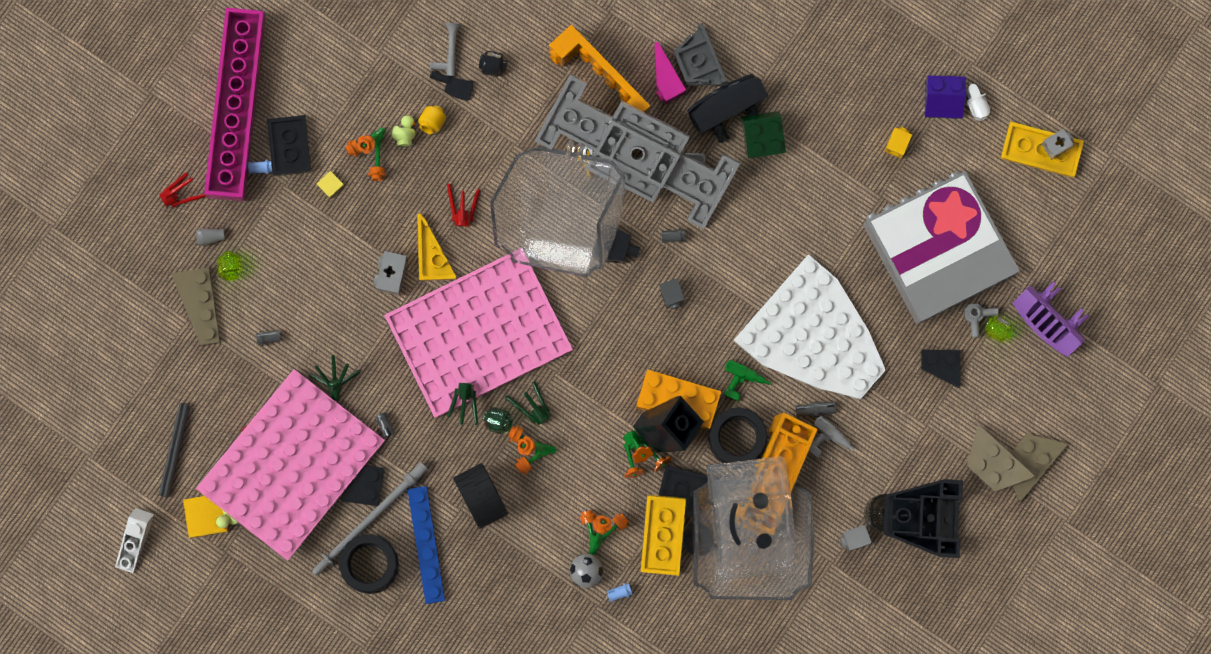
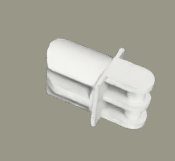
(977, 103)

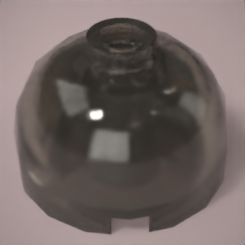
(875, 512)

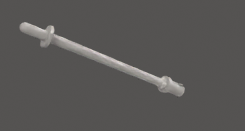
(409, 480)

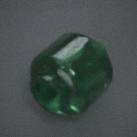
(498, 420)

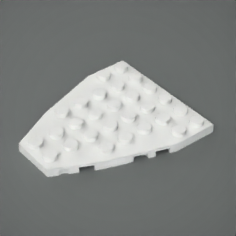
(814, 334)

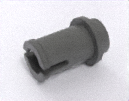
(673, 236)
(268, 337)
(384, 424)

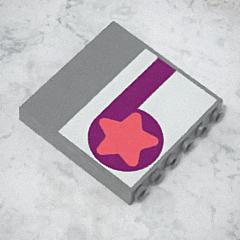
(940, 247)

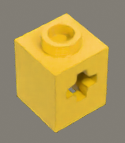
(898, 142)

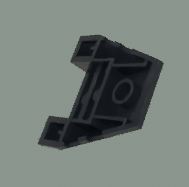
(926, 517)

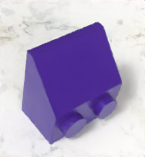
(945, 96)

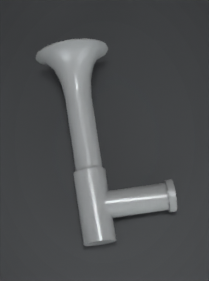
(451, 59)

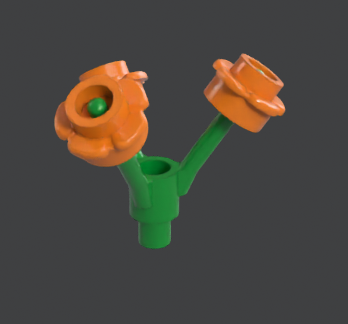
(366, 144)
(528, 446)
(601, 525)

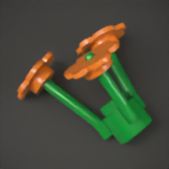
(634, 442)

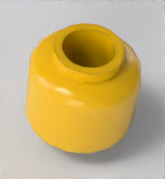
(432, 119)

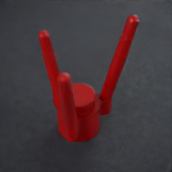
(170, 194)
(462, 217)

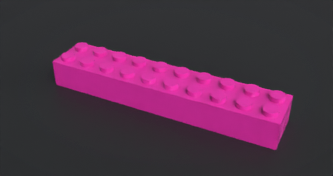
(235, 104)

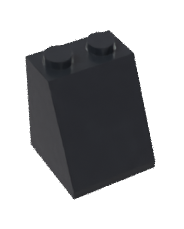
(669, 425)

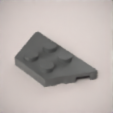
(699, 60)

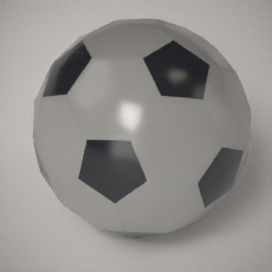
(586, 570)

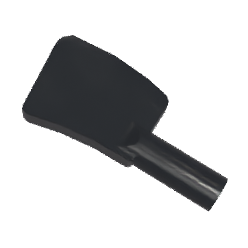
(454, 87)

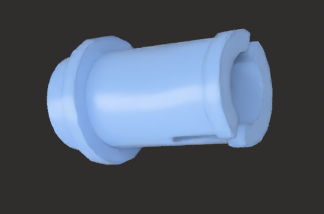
(260, 167)
(619, 592)

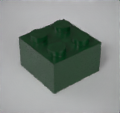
(763, 134)

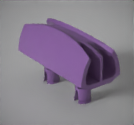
(1048, 322)

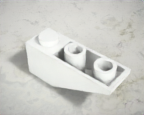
(134, 539)

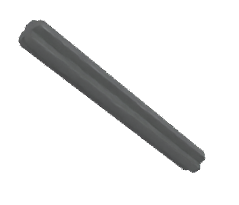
(174, 449)

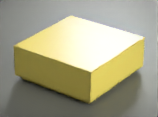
(330, 184)

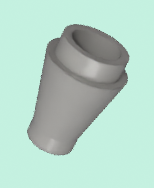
(208, 236)

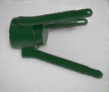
(465, 392)
(539, 413)

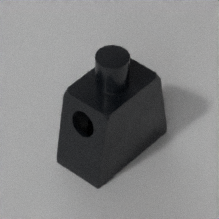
(622, 248)

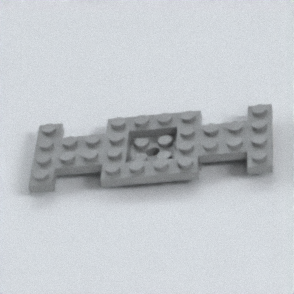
(658, 166)

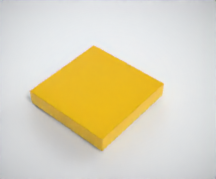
(202, 517)

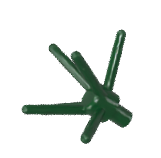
(334, 385)

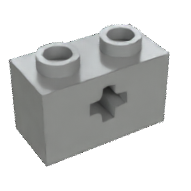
(393, 283)

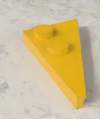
(432, 261)

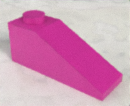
(667, 81)

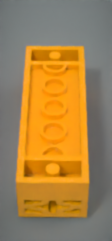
(572, 42)
(792, 440)

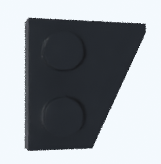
(942, 364)
(365, 487)

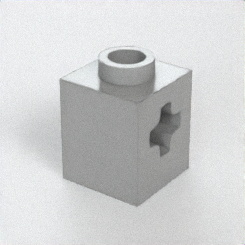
(1055, 150)
(855, 538)

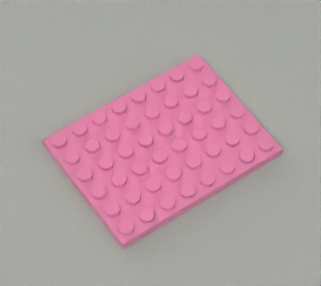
(478, 332)
(290, 464)

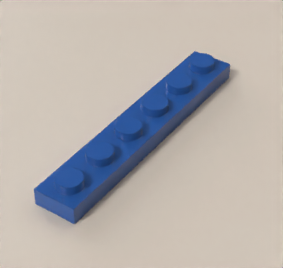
(426, 545)

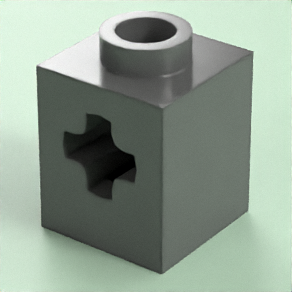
(672, 294)

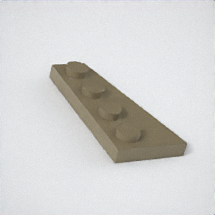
(198, 298)

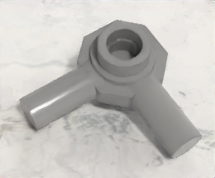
(974, 313)

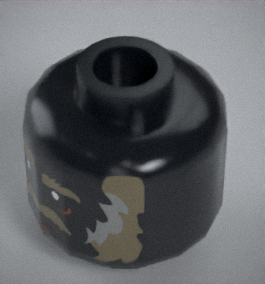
(492, 63)

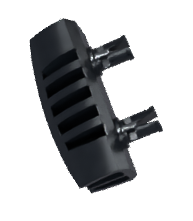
(727, 103)

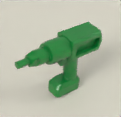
(740, 373)

